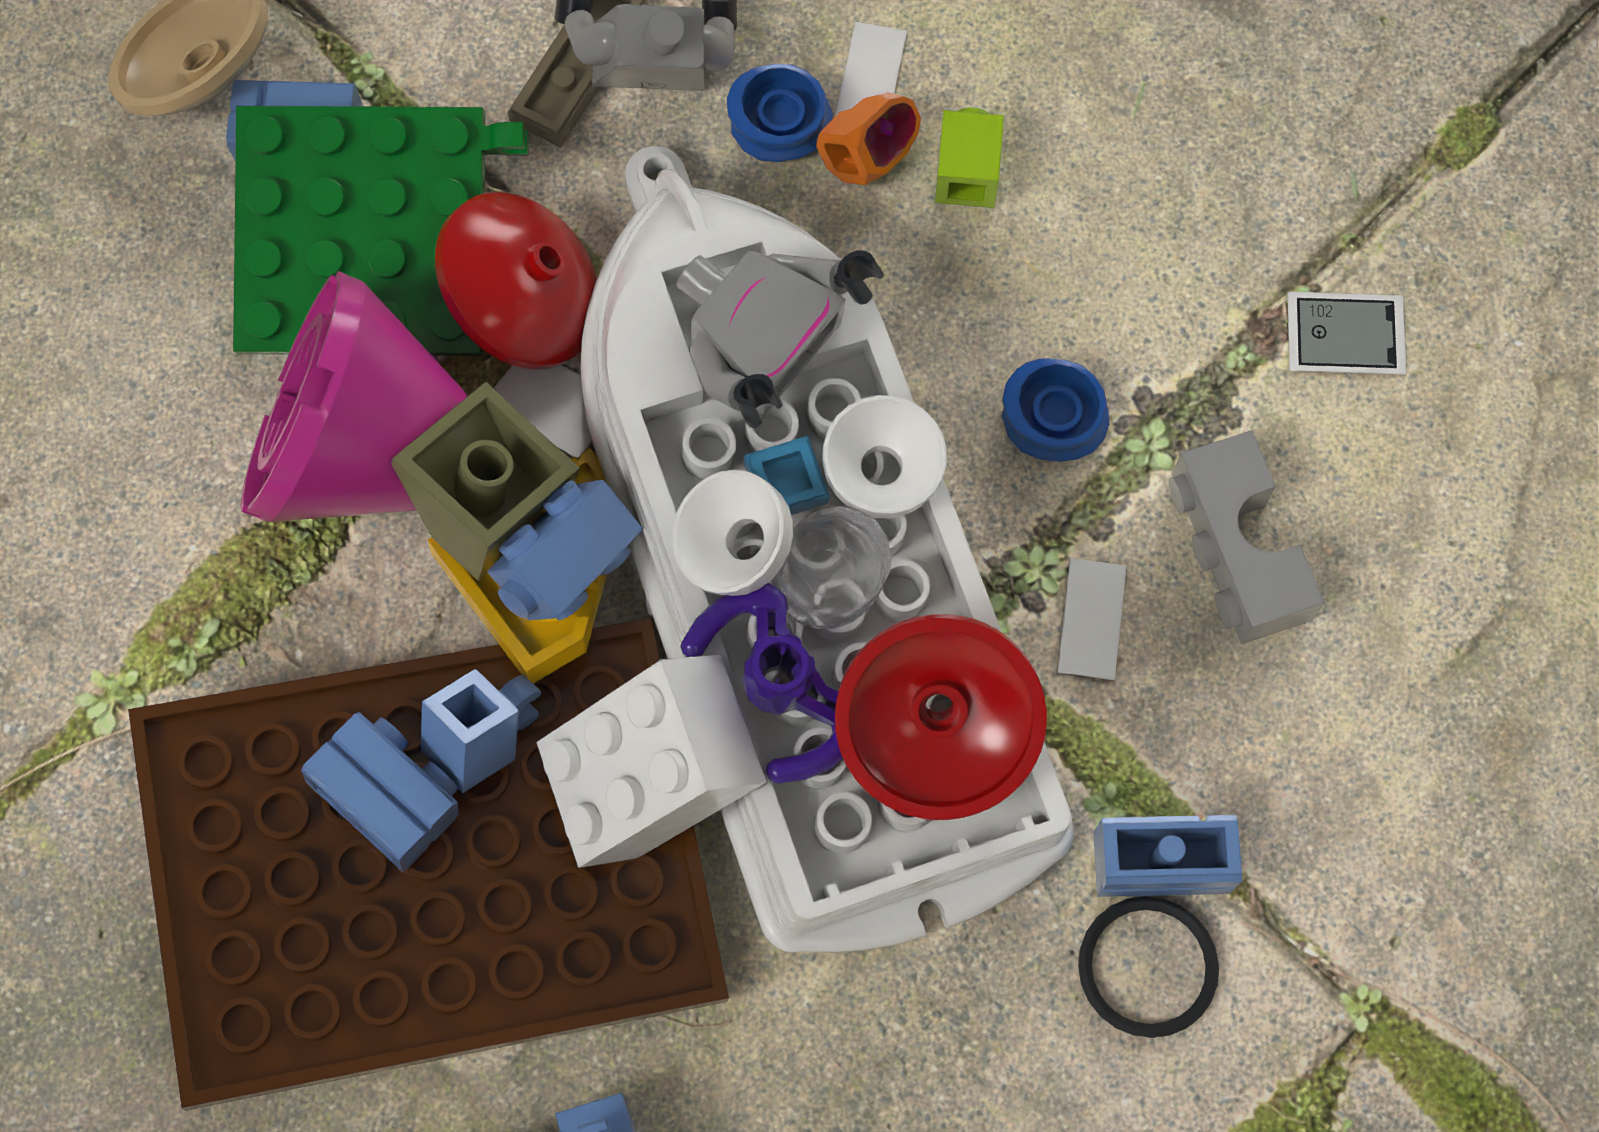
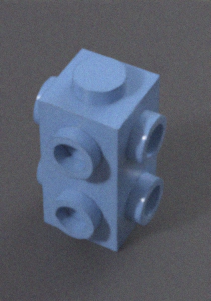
(564, 551)

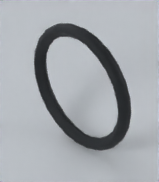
(1100, 1005)

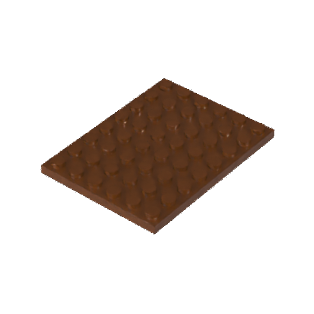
(323, 962)

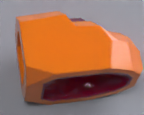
(869, 138)

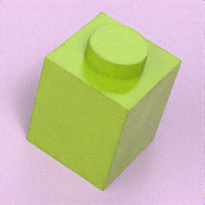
(969, 158)

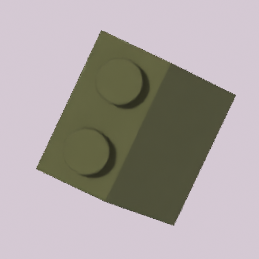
(481, 477)

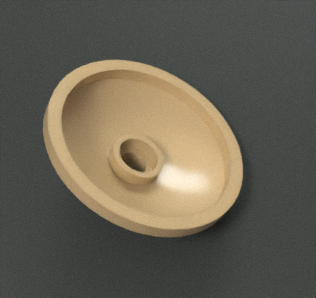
(185, 54)

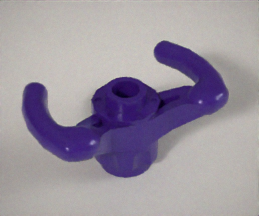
(779, 653)

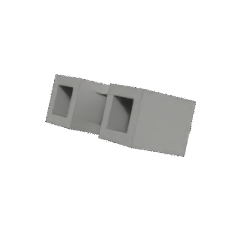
(1256, 587)

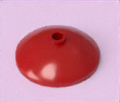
(515, 279)
(950, 759)

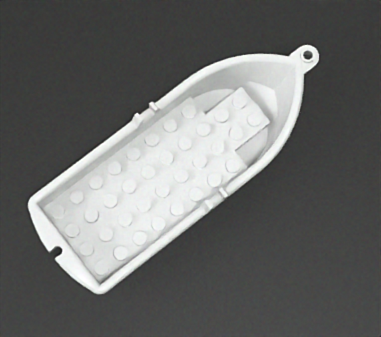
(817, 852)

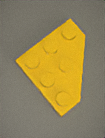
(532, 645)

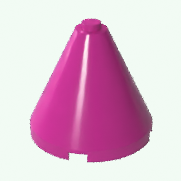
(345, 407)

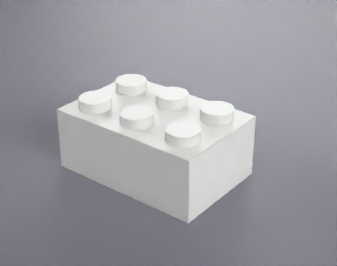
(650, 760)

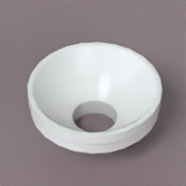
(890, 427)
(708, 528)

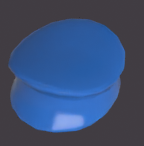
(777, 112)
(1055, 410)

